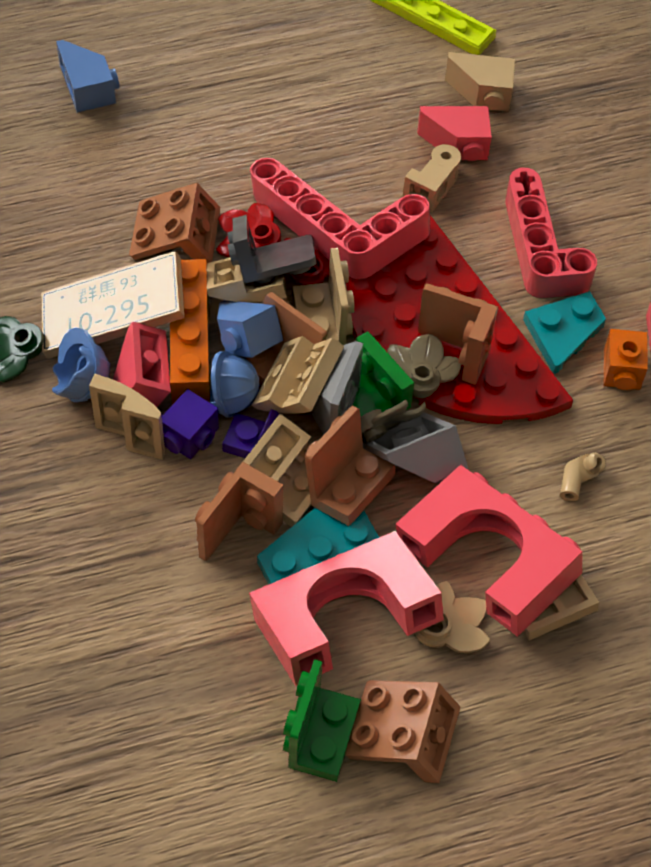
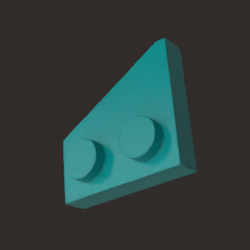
(564, 327)

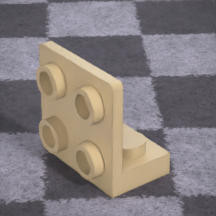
(328, 302)

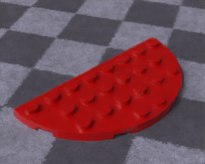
(514, 377)

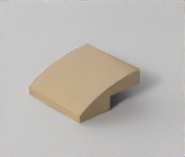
(227, 283)
(298, 376)
(129, 414)
(282, 457)

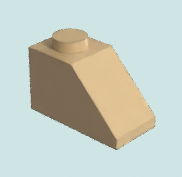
(482, 79)

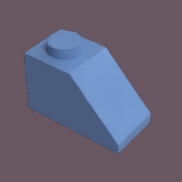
(87, 76)
(248, 327)

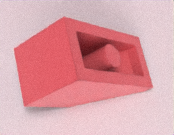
(457, 126)
(144, 362)

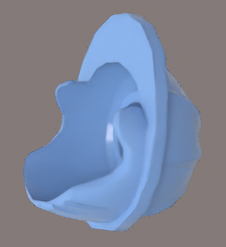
(77, 363)
(232, 383)

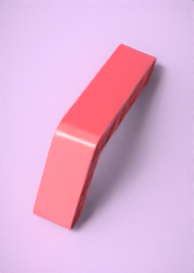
(363, 246)

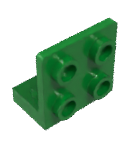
(382, 379)
(319, 727)

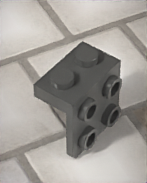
(268, 261)

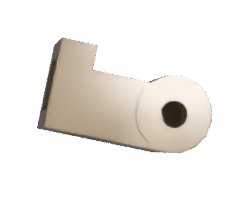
(436, 176)

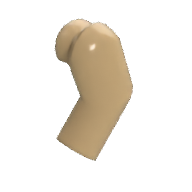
(579, 471)

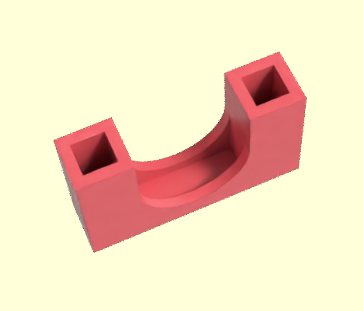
(469, 505)
(376, 569)

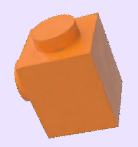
(625, 359)

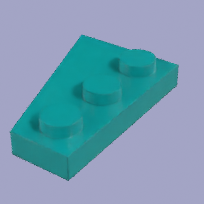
(312, 542)

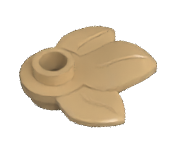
(459, 625)

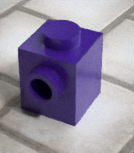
(189, 424)

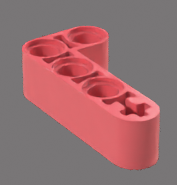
(544, 267)

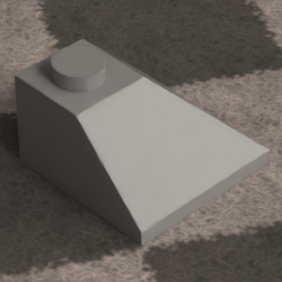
(340, 387)
(422, 447)

